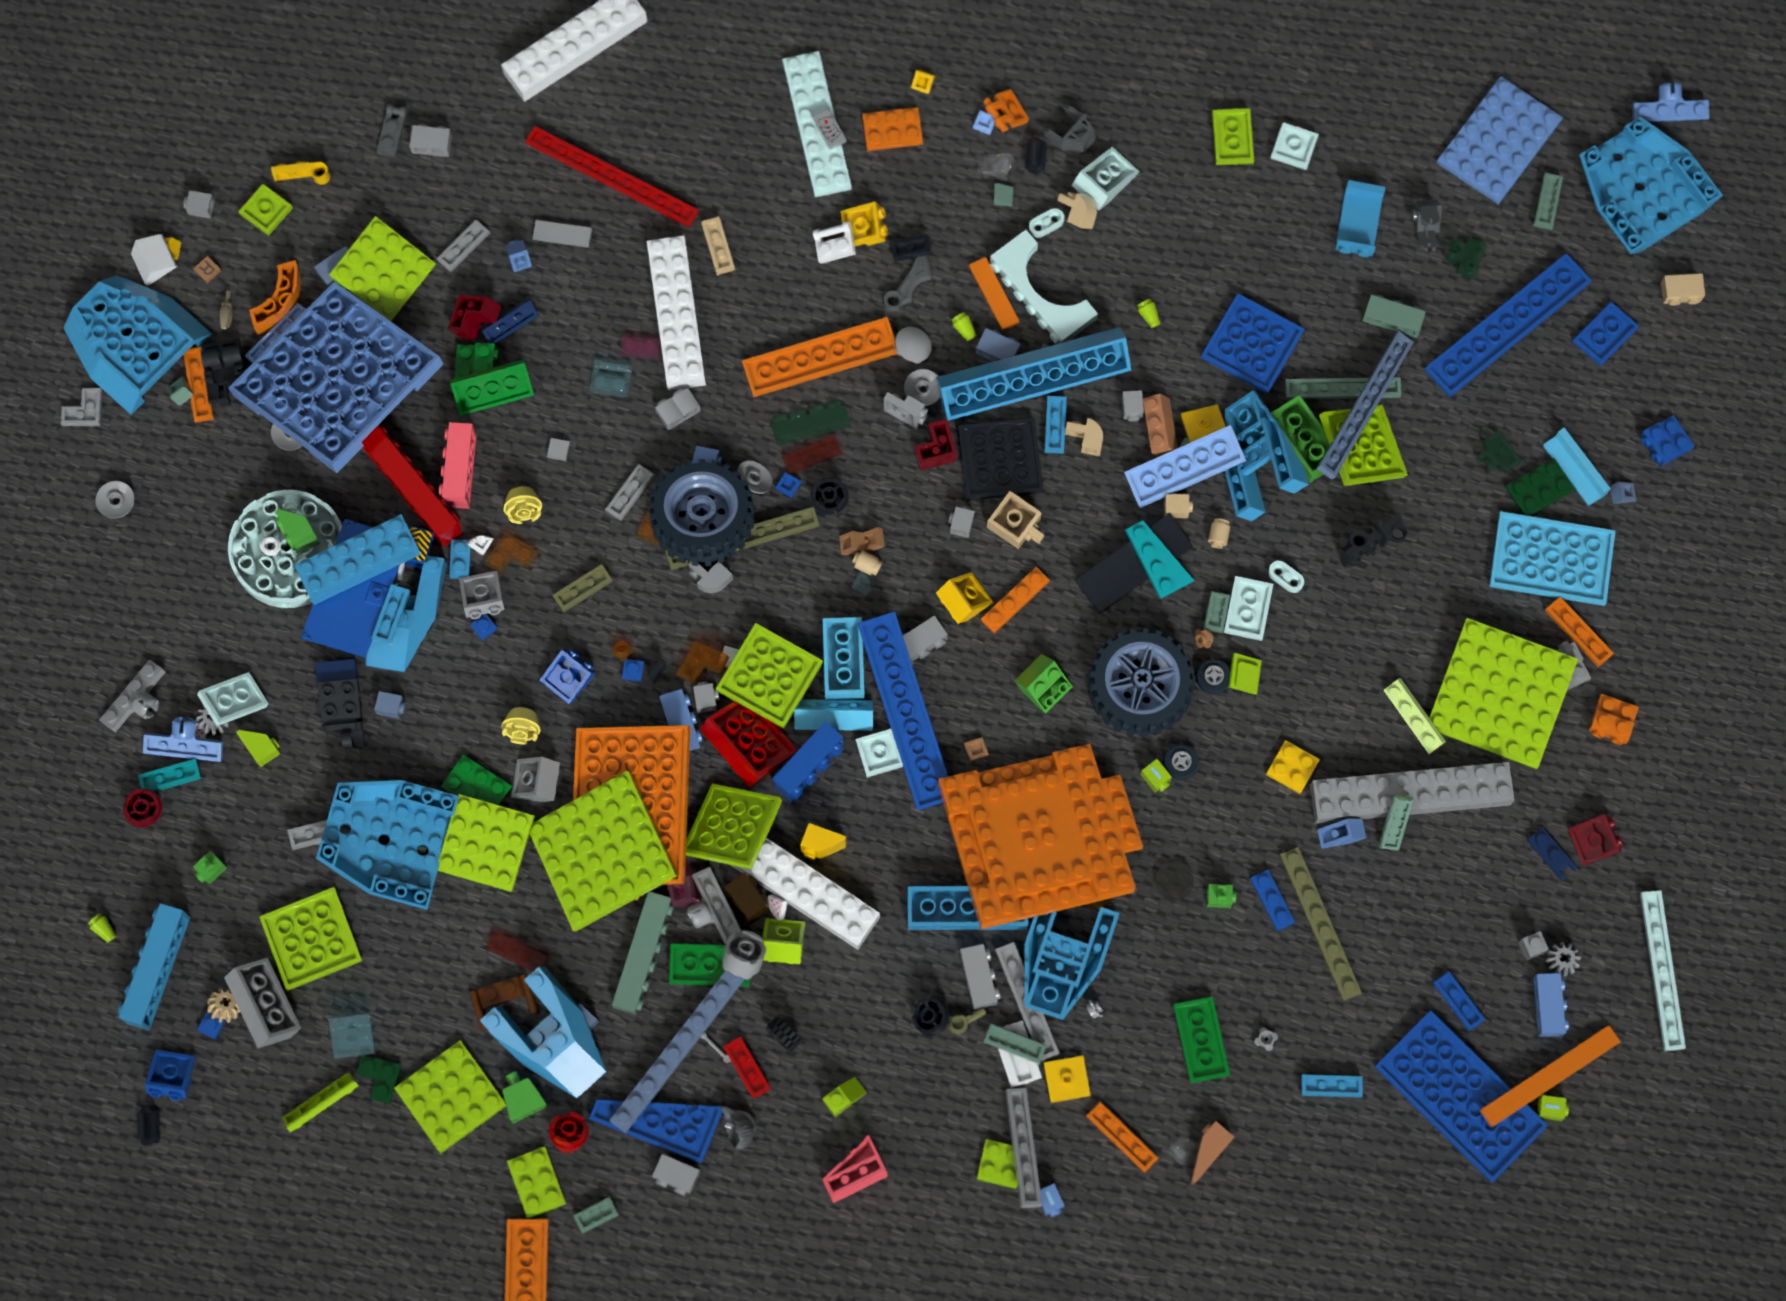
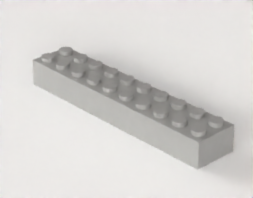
(1431, 789)

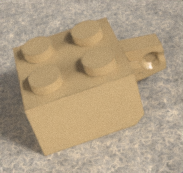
(1016, 521)

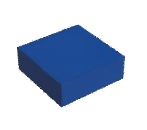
(788, 485)

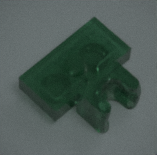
(1467, 256)
(1498, 454)

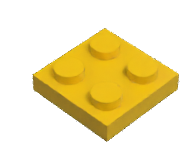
(1292, 767)

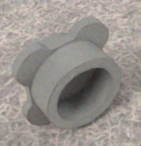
(1094, 1008)
(1268, 1045)

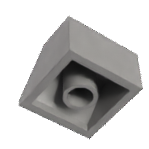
(535, 779)

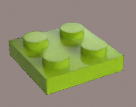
(265, 209)
(998, 1164)

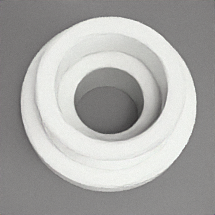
(271, 540)

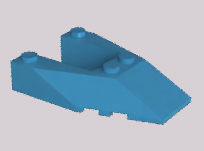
(1260, 442)
(415, 620)
(1062, 967)
(559, 1046)

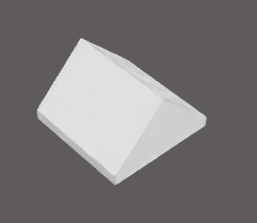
(152, 258)

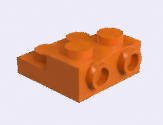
(1613, 719)

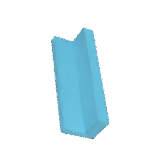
(1577, 467)
(840, 714)

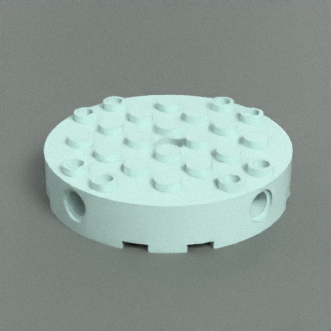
(275, 577)

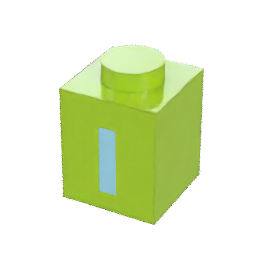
(1156, 776)
(1552, 1108)

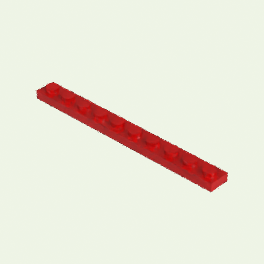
(612, 177)

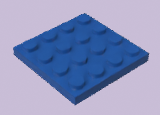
(1252, 343)

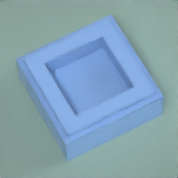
(984, 122)

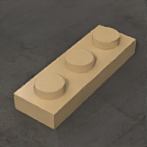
(718, 245)

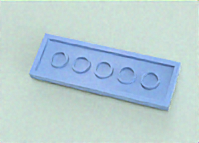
(1185, 466)

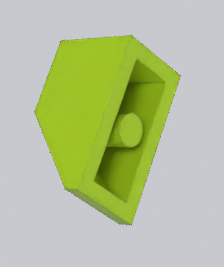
(260, 746)
(844, 1096)

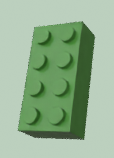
(1304, 434)

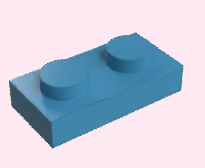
(459, 559)

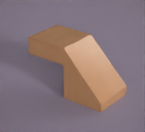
(857, 541)

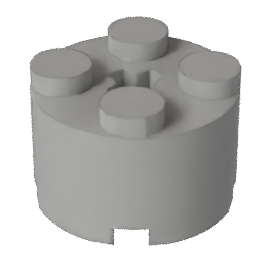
(744, 954)

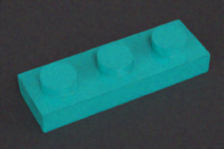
(170, 776)

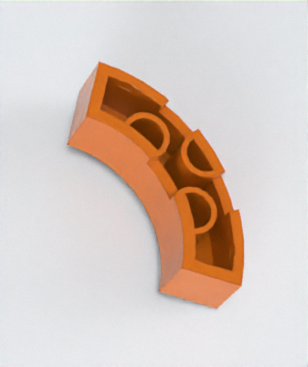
(282, 301)

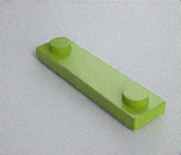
(319, 1102)

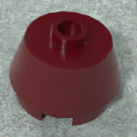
(142, 807)

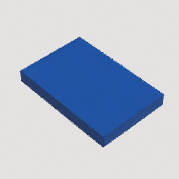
(1605, 333)

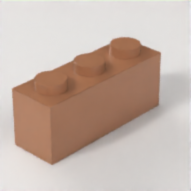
(1160, 424)

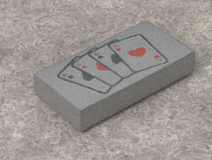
(829, 129)

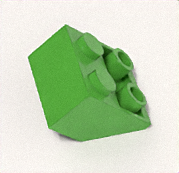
(298, 530)
(1043, 683)

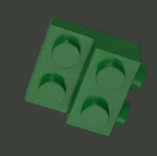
(475, 358)

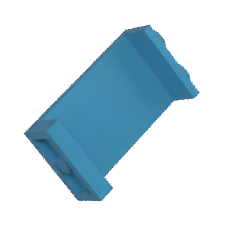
(1359, 218)

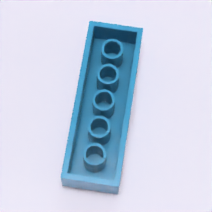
(357, 559)
(947, 910)
(153, 967)

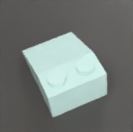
(1105, 177)

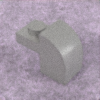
(712, 581)

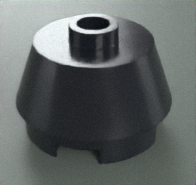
(829, 496)
(932, 1016)

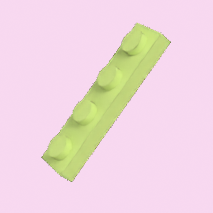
(1414, 716)

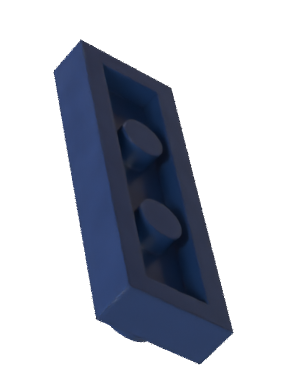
(510, 322)

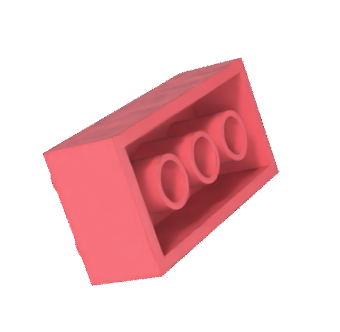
(459, 465)

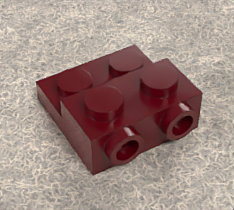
(1596, 839)

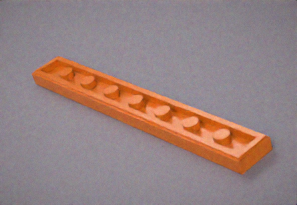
(1550, 1076)

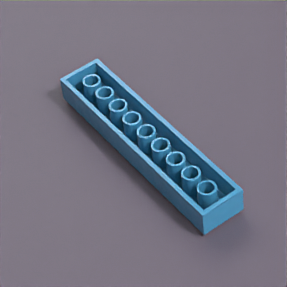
(1033, 373)

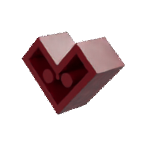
(470, 313)
(940, 449)

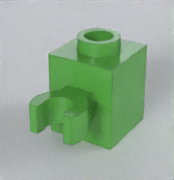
(209, 868)
(1220, 895)

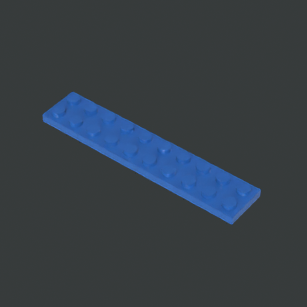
(1507, 325)
(904, 708)

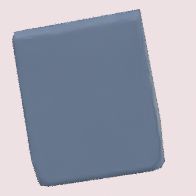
(1623, 492)

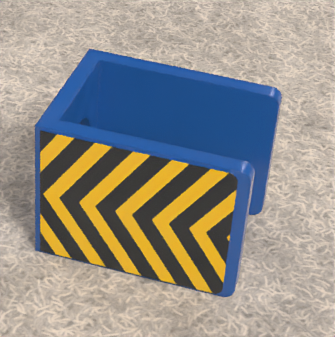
(424, 541)

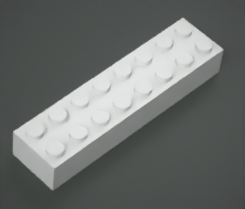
(572, 45)
(676, 313)
(812, 894)

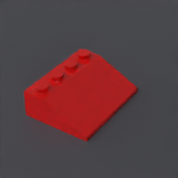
(748, 742)

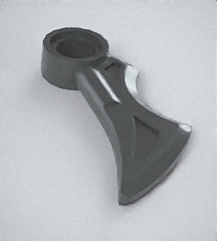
(919, 273)

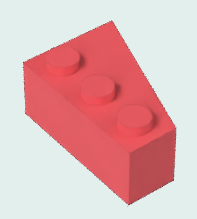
(855, 1172)

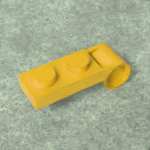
(301, 169)

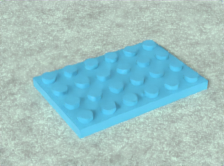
(1552, 558)

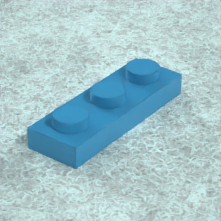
(1055, 424)
(390, 615)
(1332, 1086)

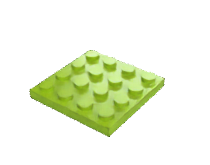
(382, 269)
(1375, 452)
(769, 675)
(732, 826)
(485, 843)
(310, 938)
(450, 1096)

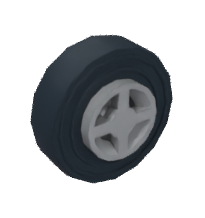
(1213, 668)
(1185, 756)

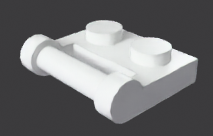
(834, 248)

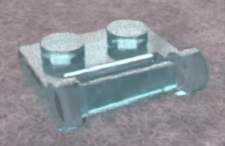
(611, 384)

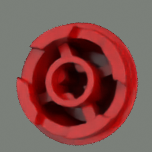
(568, 1132)

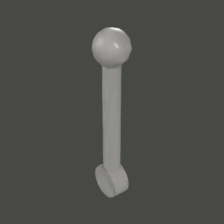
(726, 1059)

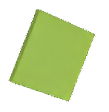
(1245, 673)

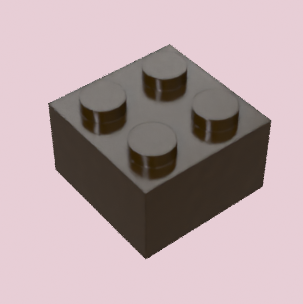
(747, 899)

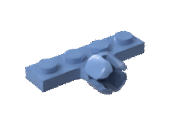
(1671, 106)
(183, 743)

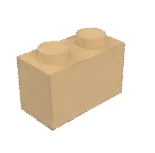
(1683, 289)

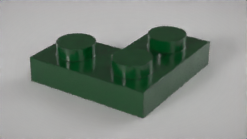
(383, 1073)

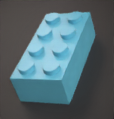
(843, 658)

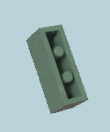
(1394, 315)

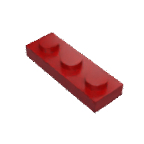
(747, 1068)

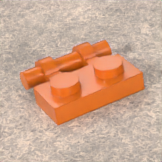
(1010, 107)

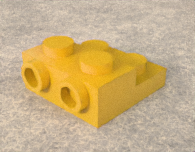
(866, 223)

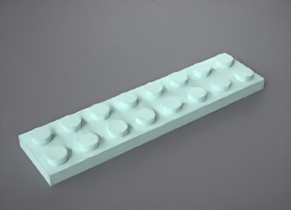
(809, 98)

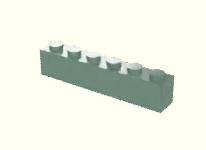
(642, 953)

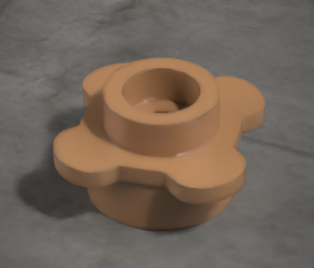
(1203, 638)

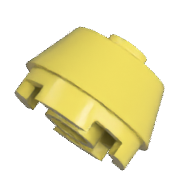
(522, 505)
(521, 725)

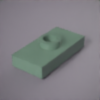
(1216, 612)
(595, 1215)

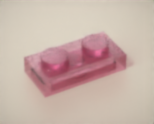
(640, 348)

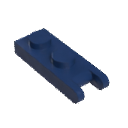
(1550, 852)

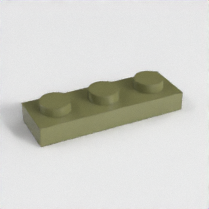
(582, 588)

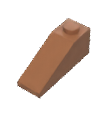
(1211, 1145)

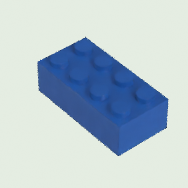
(808, 762)

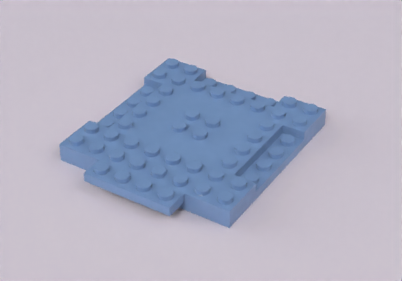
(333, 374)

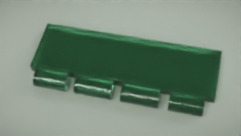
(807, 426)

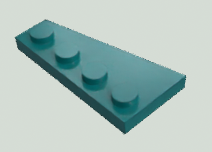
(1160, 565)

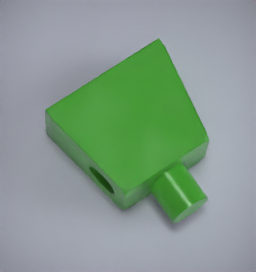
(522, 1098)

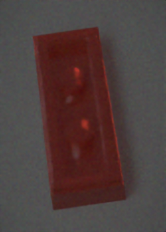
(812, 455)
(516, 952)

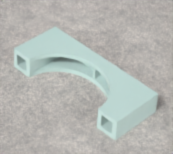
(1059, 320)

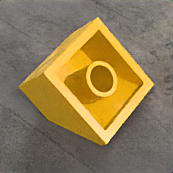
(964, 597)
(821, 842)

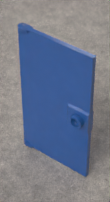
(351, 616)

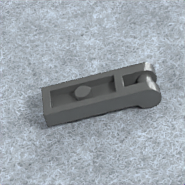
(392, 130)

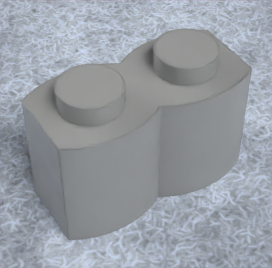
(678, 408)

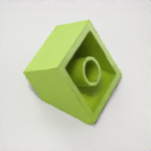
(783, 940)

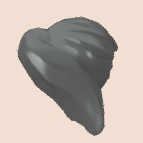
(739, 1127)

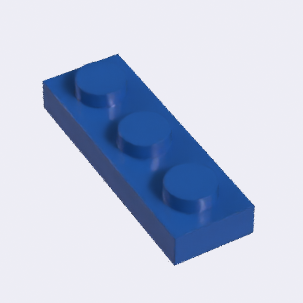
(1272, 900)

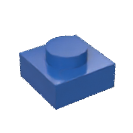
(483, 627)
(633, 670)
(210, 1026)

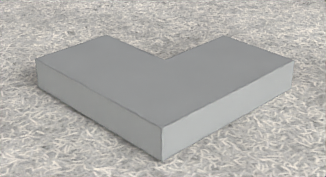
(88, 413)

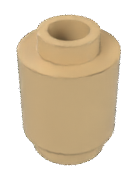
(1219, 533)
(867, 563)

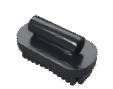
(1035, 156)
(148, 1126)

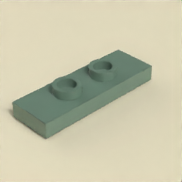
(1548, 201)
(1396, 822)
(1015, 1043)

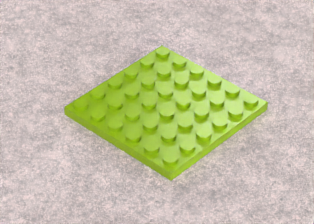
(1502, 693)
(602, 851)

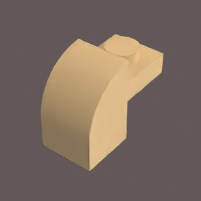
(1083, 209)
(1091, 435)

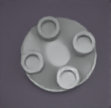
(913, 344)

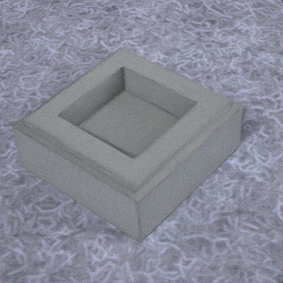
(558, 449)

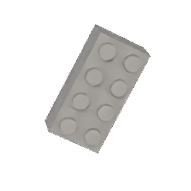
(262, 1002)

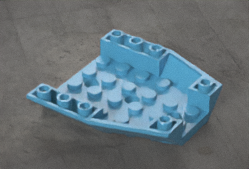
(1670, 178)
(123, 362)
(404, 813)

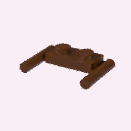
(501, 993)

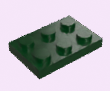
(1540, 488)

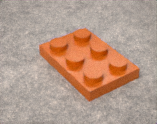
(892, 129)

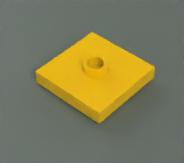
(1202, 422)
(1066, 1079)

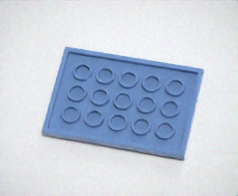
(1499, 140)

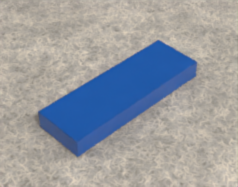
(1459, 1001)

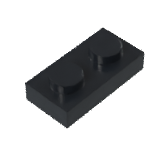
(911, 247)

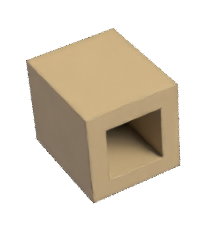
(1178, 505)

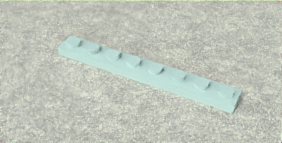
(1662, 970)

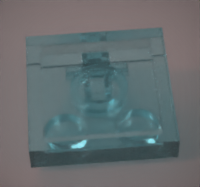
(351, 1035)

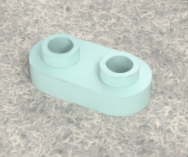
(1045, 222)
(1288, 575)

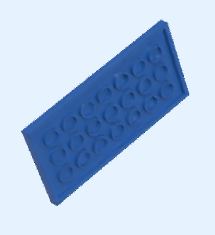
(1451, 1088)

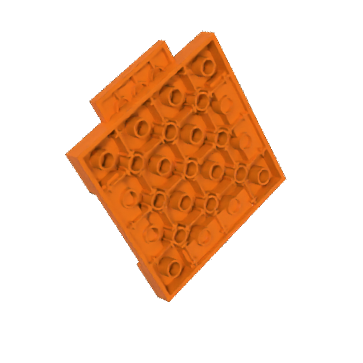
(1041, 835)

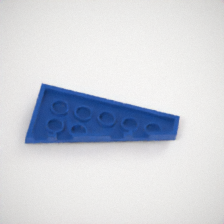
(673, 1127)

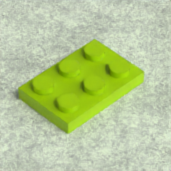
(1233, 136)
(536, 1182)

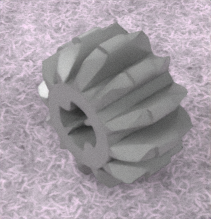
(206, 723)
(1565, 966)

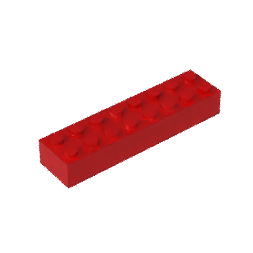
(412, 486)

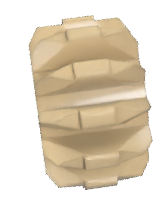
(217, 1008)

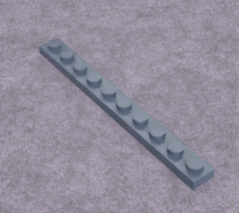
(1365, 405)
(676, 1051)

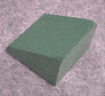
(1003, 195)
(180, 391)

